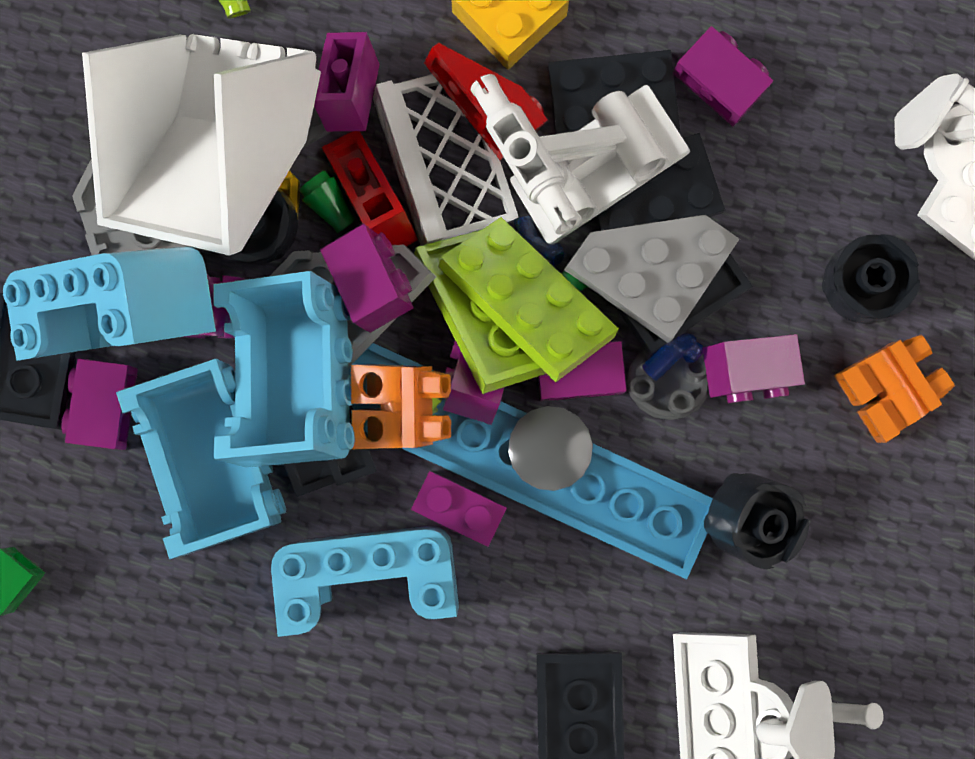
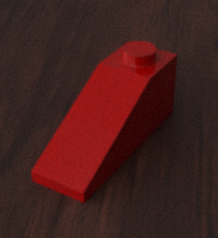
(457, 76)
(369, 188)

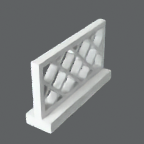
(412, 170)

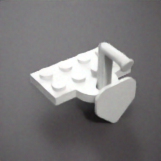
(949, 153)
(729, 709)

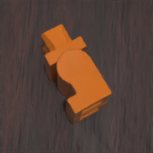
(898, 382)
(405, 406)

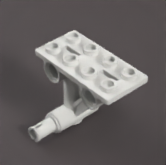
(585, 171)

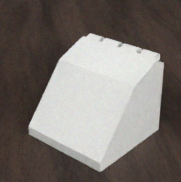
(193, 137)

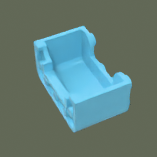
(108, 301)
(287, 371)
(200, 495)
(308, 568)

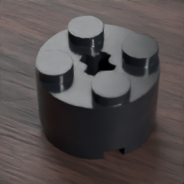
(273, 233)
(894, 280)
(757, 520)

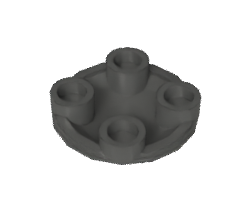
(674, 394)
(550, 448)

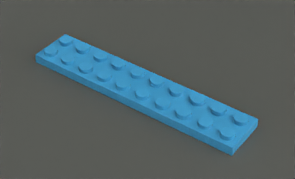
(610, 502)

